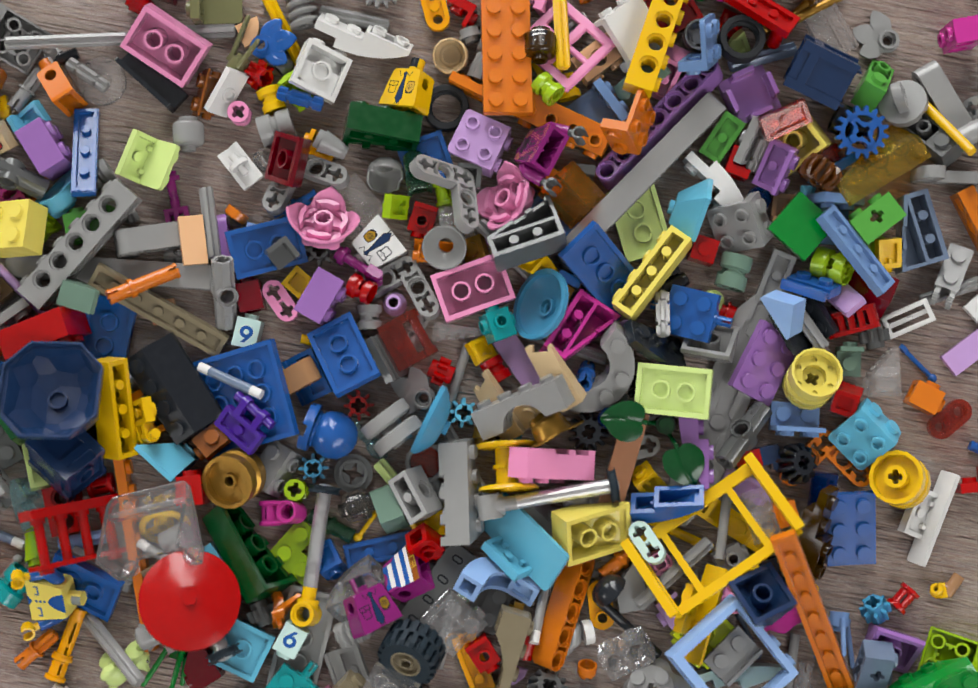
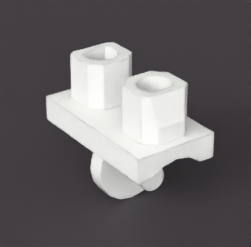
(240, 166)

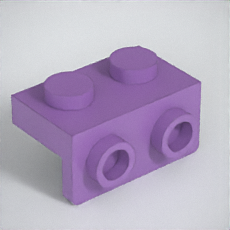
(776, 166)

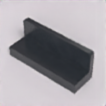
(158, 85)

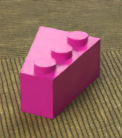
(582, 323)

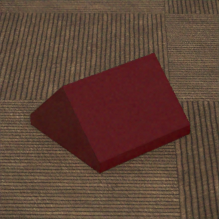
(288, 159)

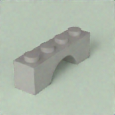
(547, 396)

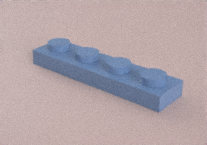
(855, 250)

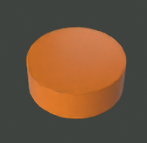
(236, 214)

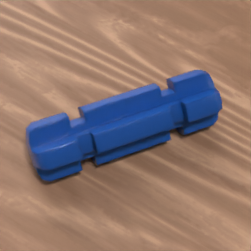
(300, 98)

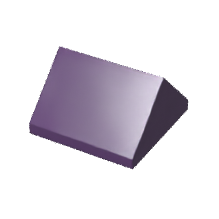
(904, 645)

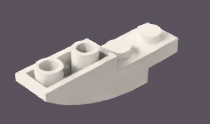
(372, 43)
(723, 184)

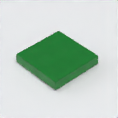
(798, 226)

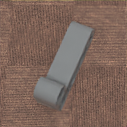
(945, 99)
(146, 239)

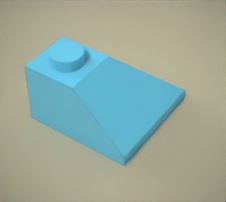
(690, 208)
(168, 458)

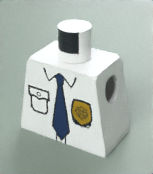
(377, 244)

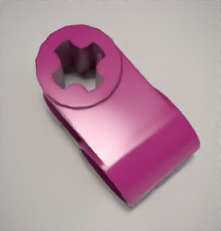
(278, 513)

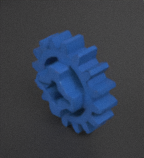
(854, 122)

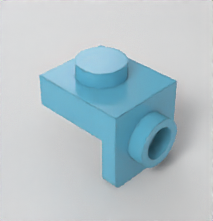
(28, 114)

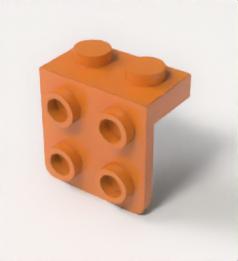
(632, 134)

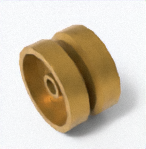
(233, 478)

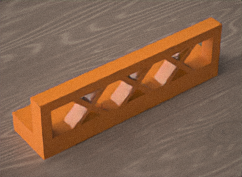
(967, 208)

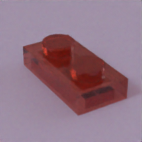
(785, 120)

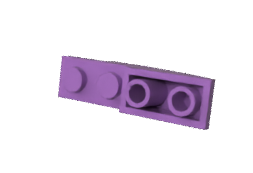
(689, 431)

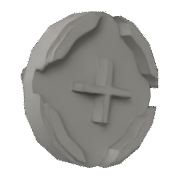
(904, 103)

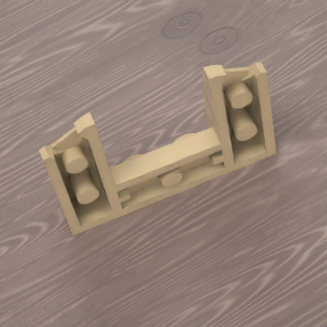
(544, 364)

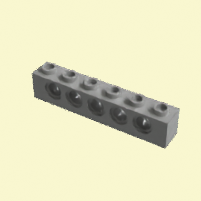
(93, 241)

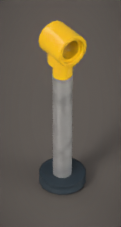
(314, 558)

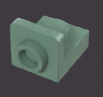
(850, 358)

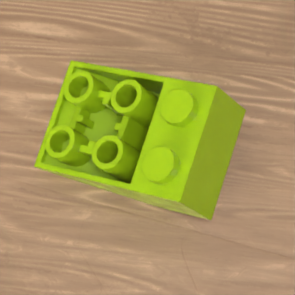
(946, 645)

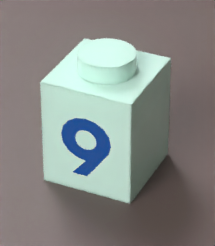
(247, 330)
(290, 640)

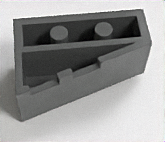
(528, 237)

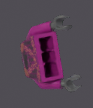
(541, 151)

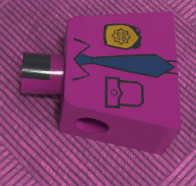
(369, 607)

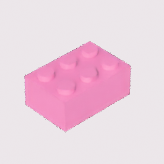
(166, 45)
(471, 288)

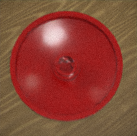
(189, 604)

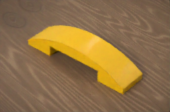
(737, 527)

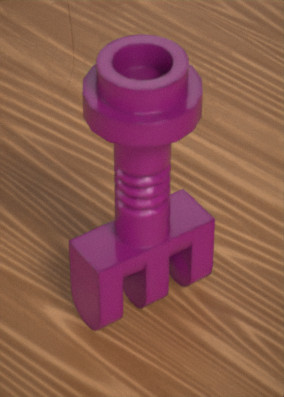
(176, 210)
(371, 272)

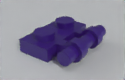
(240, 428)

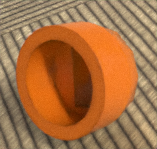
(586, 669)

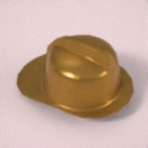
(547, 427)

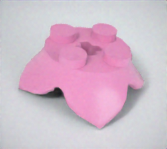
(507, 199)
(324, 221)

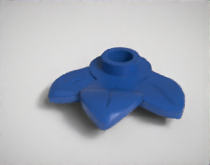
(276, 43)

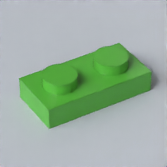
(722, 137)

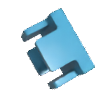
(255, 647)

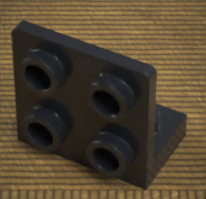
(822, 320)

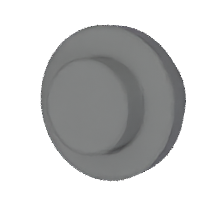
(470, 35)

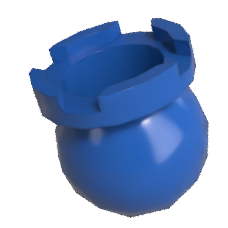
(329, 433)

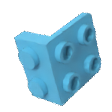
(865, 435)

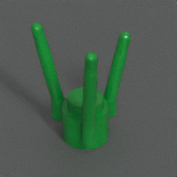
(179, 656)

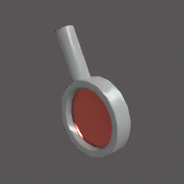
(430, 463)

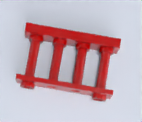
(59, 515)

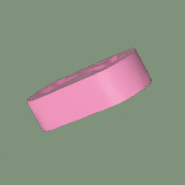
(276, 304)

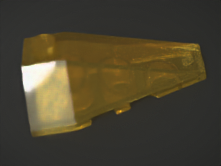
(901, 153)

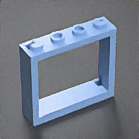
(707, 625)

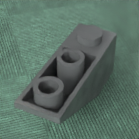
(937, 141)

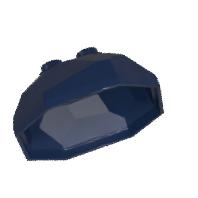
(51, 390)

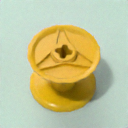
(503, 482)

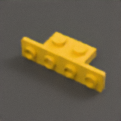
(690, 619)

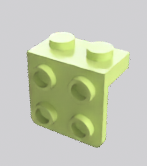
(147, 160)

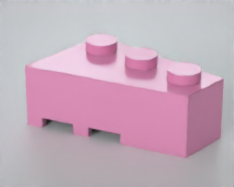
(551, 464)

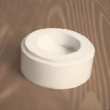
(588, 632)

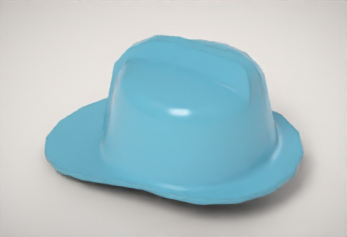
(58, 197)

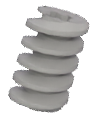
(301, 14)

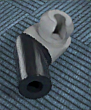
(61, 56)

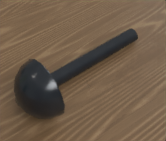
(607, 591)

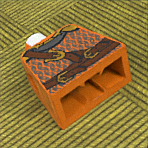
(60, 87)

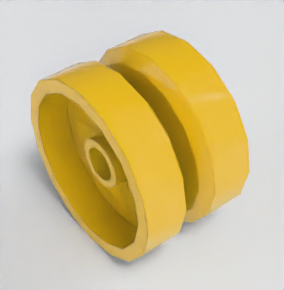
(895, 492)

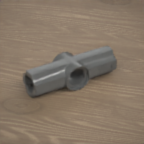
(15, 176)
(743, 435)

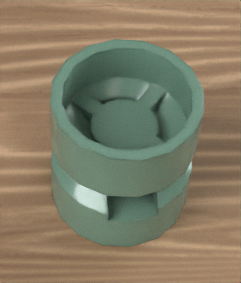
(733, 271)

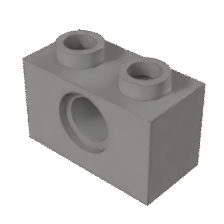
(415, 494)

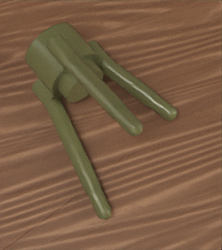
(240, 61)

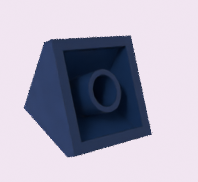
(763, 595)

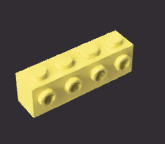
(652, 273)

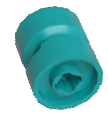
(9, 596)

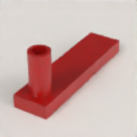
(771, 15)

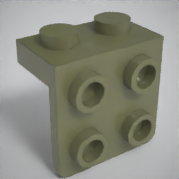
(215, 11)

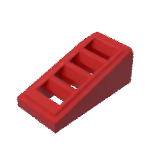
(840, 321)

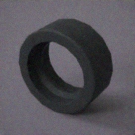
(734, 56)
(461, 97)

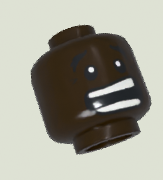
(540, 44)

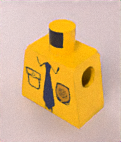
(409, 89)

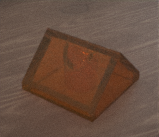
(576, 196)

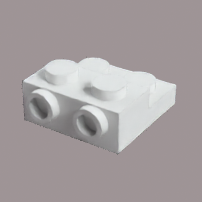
(320, 69)

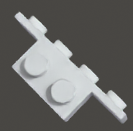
(927, 518)

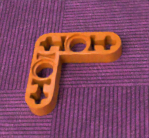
(830, 453)

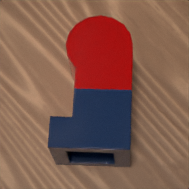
(765, 456)

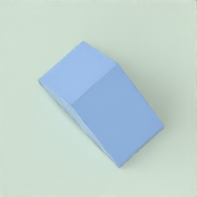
(786, 311)

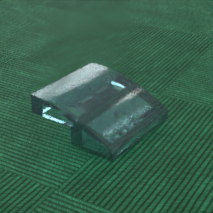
(23, 499)

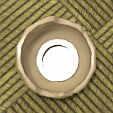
(450, 55)

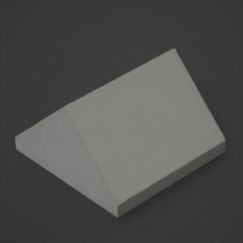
(721, 346)

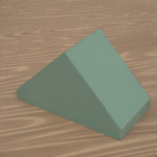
(78, 296)
(388, 510)

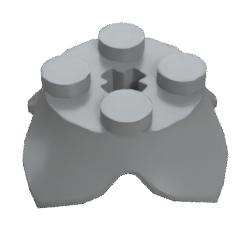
(655, 675)

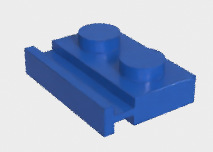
(810, 286)
(315, 390)

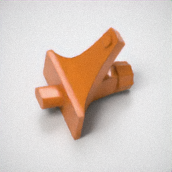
(281, 608)

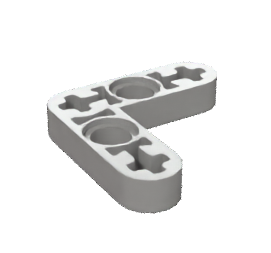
(939, 175)
(322, 178)
(458, 180)
(409, 280)

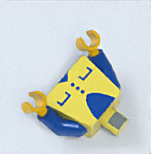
(49, 598)

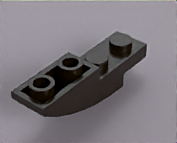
(815, 539)

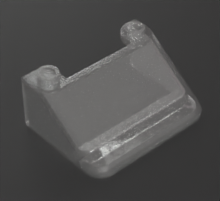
(149, 526)

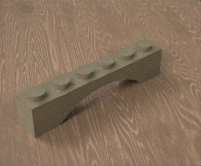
(511, 631)

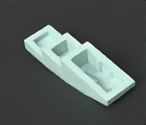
(752, 676)

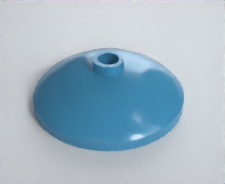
(541, 304)
(435, 422)

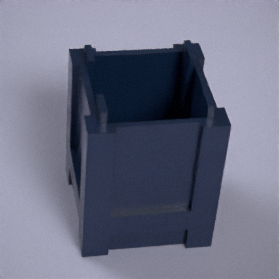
(821, 72)
(67, 464)

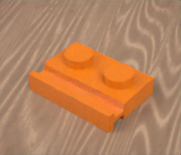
(467, 85)

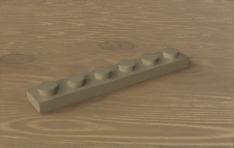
(163, 313)

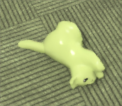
(111, 673)

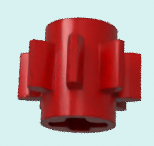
(259, 74)
(441, 371)
(363, 410)

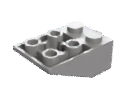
(16, 25)

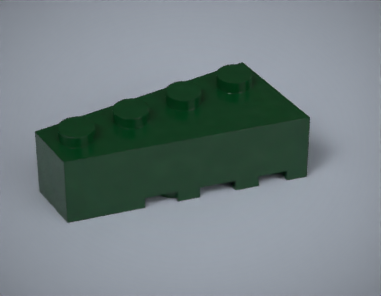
(247, 554)

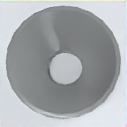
(439, 258)

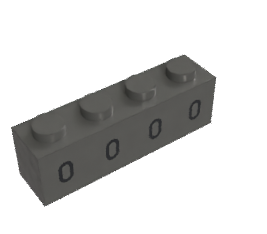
(444, 574)

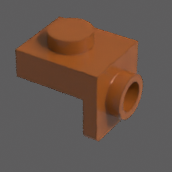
(210, 442)

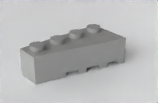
(459, 491)

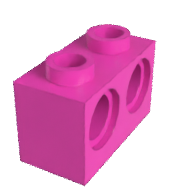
(959, 35)

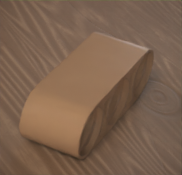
(301, 375)

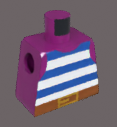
(407, 576)

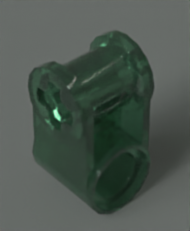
(413, 184)

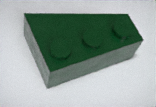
(381, 126)

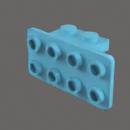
(524, 548)

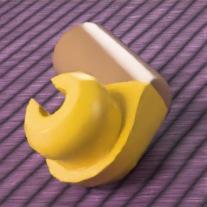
(946, 589)

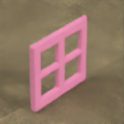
(584, 25)

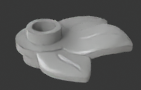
(872, 36)
(411, 389)

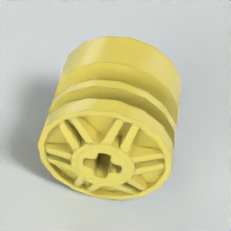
(818, 369)

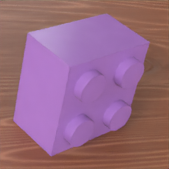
(45, 148)
(321, 297)

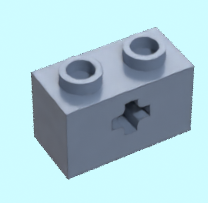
(874, 664)

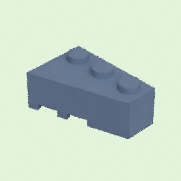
(919, 232)

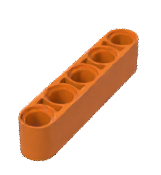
(562, 615)

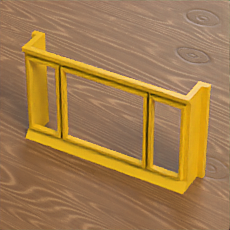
(726, 485)

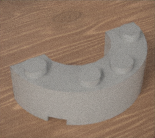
(616, 377)

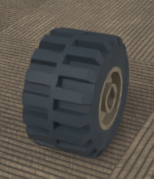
(412, 650)

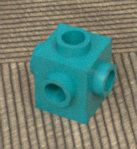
(497, 324)

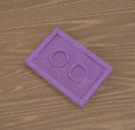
(762, 364)

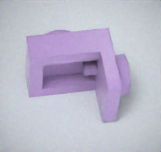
(662, 615)

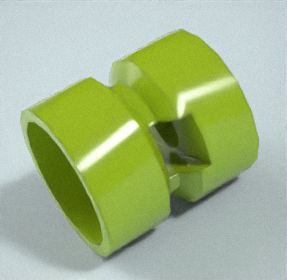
(831, 265)

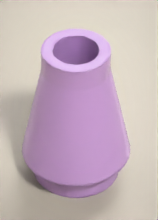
(399, 309)

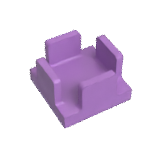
(750, 93)

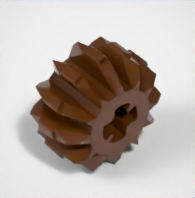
(820, 172)

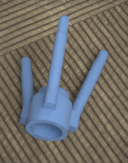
(841, 623)

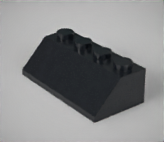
(175, 387)

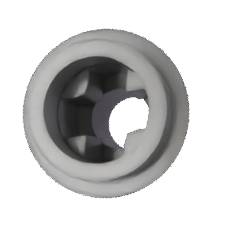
(330, 144)

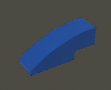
(666, 503)

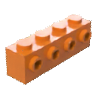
(595, 144)

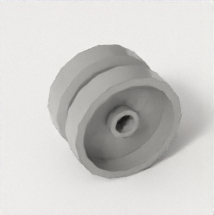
(393, 429)

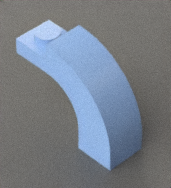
(486, 574)

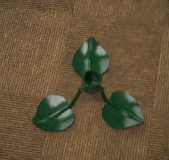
(625, 423)

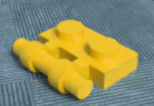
(144, 416)

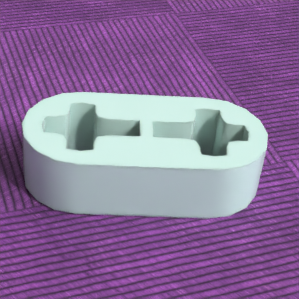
(651, 539)

